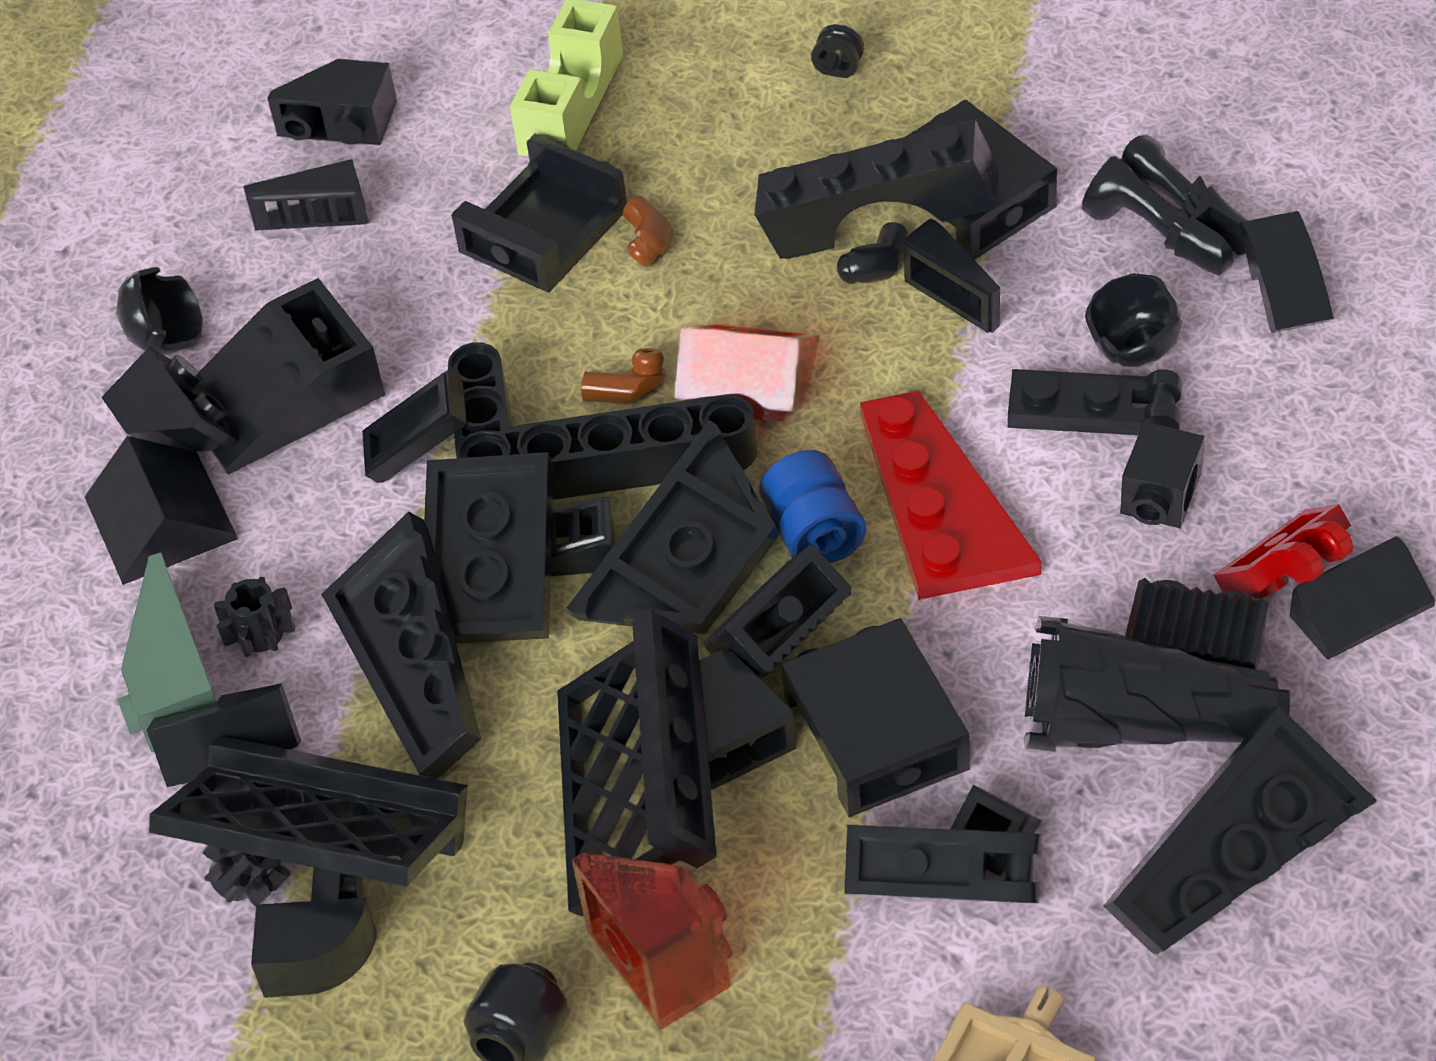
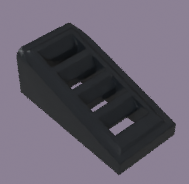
(332, 186)
(950, 275)
(577, 519)

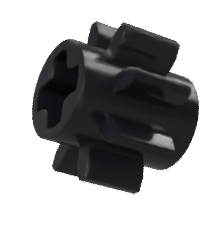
(254, 616)
(243, 875)

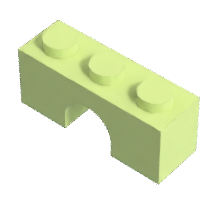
(582, 63)

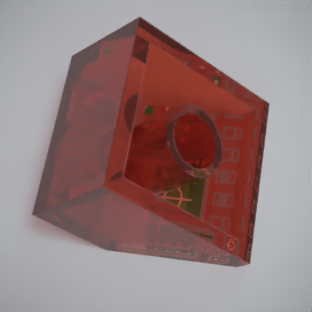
(753, 363)
(656, 931)

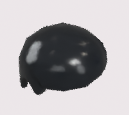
(159, 311)
(1133, 320)

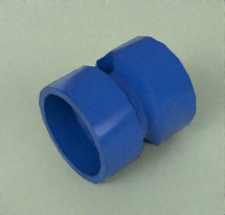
(812, 505)

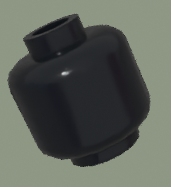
(516, 1013)

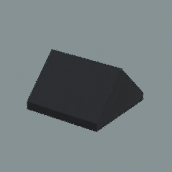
(153, 503)

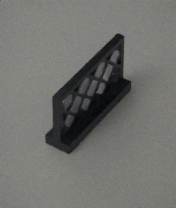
(668, 753)
(316, 811)

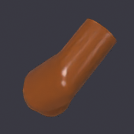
(652, 231)
(629, 386)

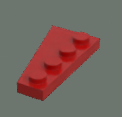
(940, 505)

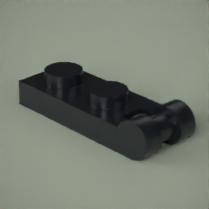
(1093, 401)
(939, 863)

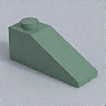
(161, 656)

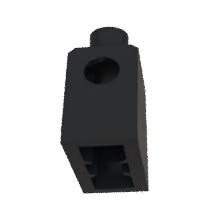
(742, 719)

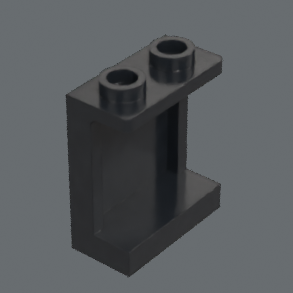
(1024, 183)
(544, 215)
(877, 715)

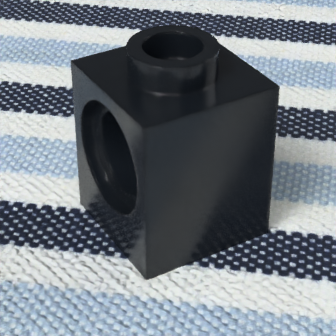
(1161, 475)

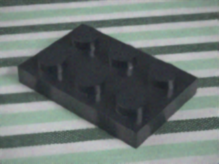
(493, 543)

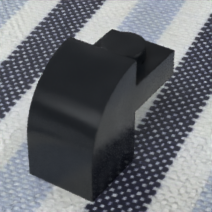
(313, 942)

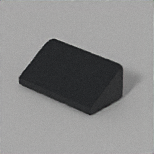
(1360, 598)

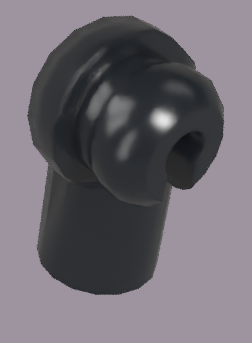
(874, 261)

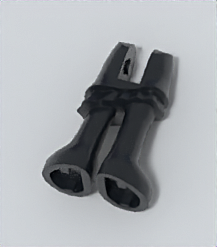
(1200, 231)

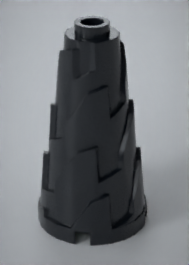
(1114, 690)

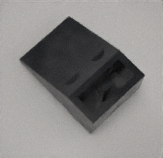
(290, 373)

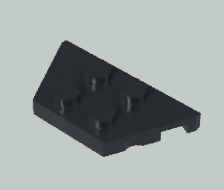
(684, 546)

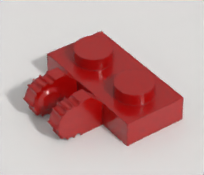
(1290, 550)

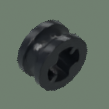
(839, 38)

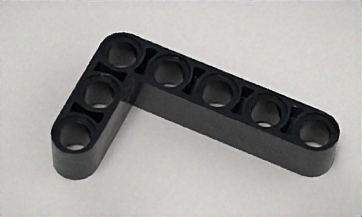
(596, 449)

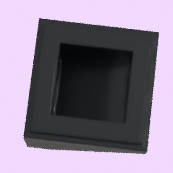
(991, 813)

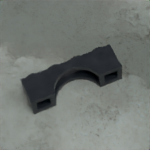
(937, 170)

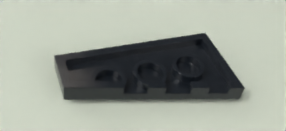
(406, 646)
(1243, 825)

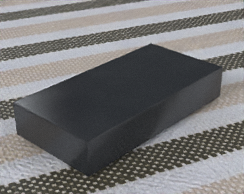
(414, 427)

